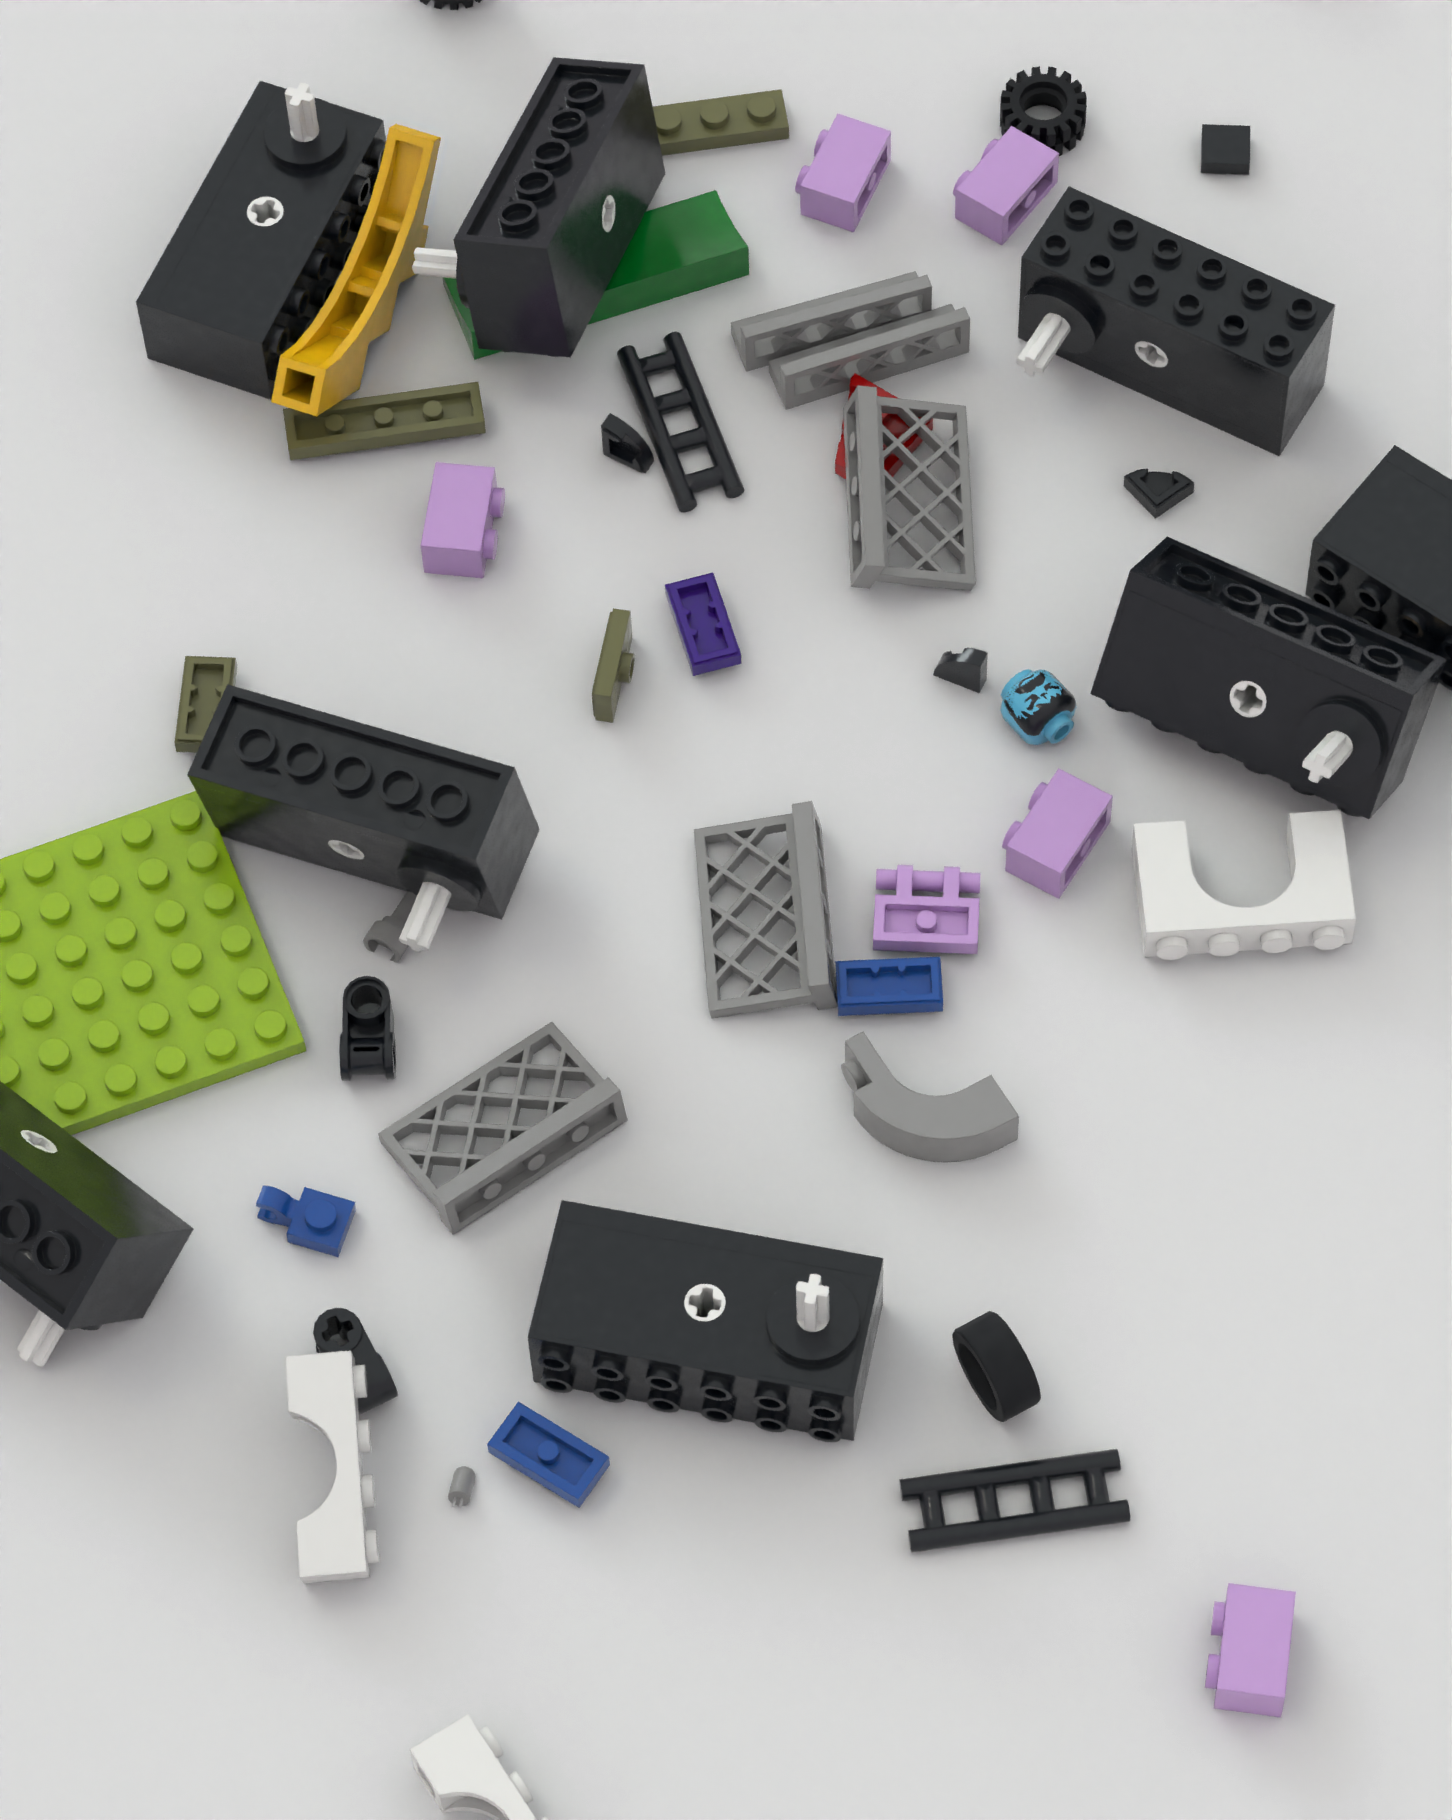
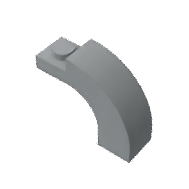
(923, 1125)

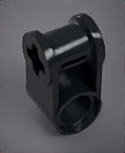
(369, 1038)
(346, 1324)

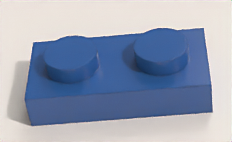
(548, 1454)

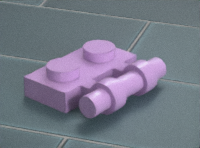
(926, 922)

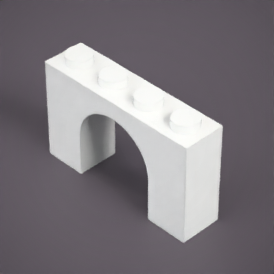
(1185, 920)

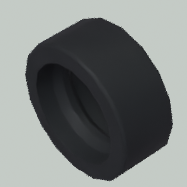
(996, 1366)

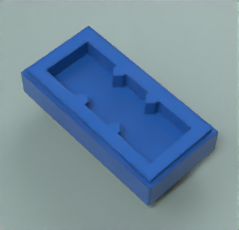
(889, 986)

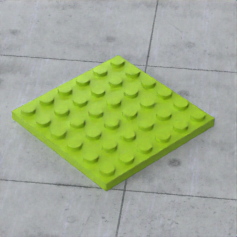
(133, 969)

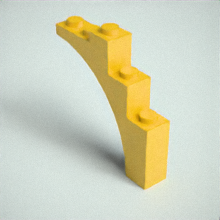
(332, 352)

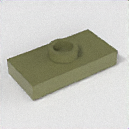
(614, 665)
(201, 692)

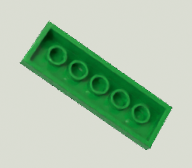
(670, 255)

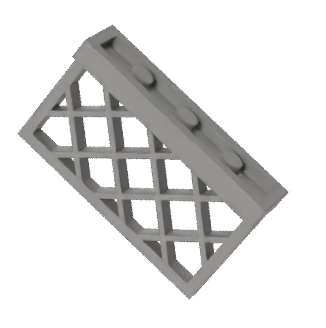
(868, 501)
(810, 916)
(525, 1150)

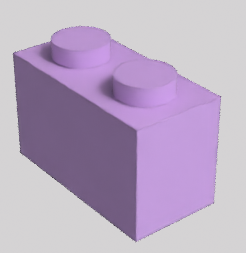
(844, 172)
(1005, 184)
(460, 520)
(1057, 832)
(1253, 1649)

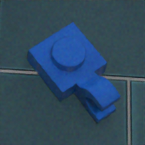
(314, 1221)

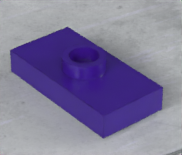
(703, 624)

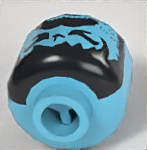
(1038, 707)

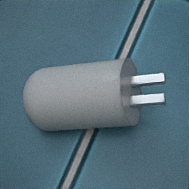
(461, 1486)

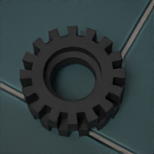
(1049, 91)

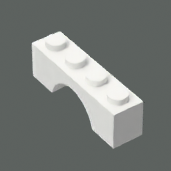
(335, 1536)
(465, 1775)

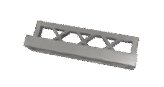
(829, 318)
(871, 354)

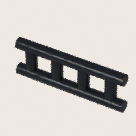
(668, 446)
(990, 1523)

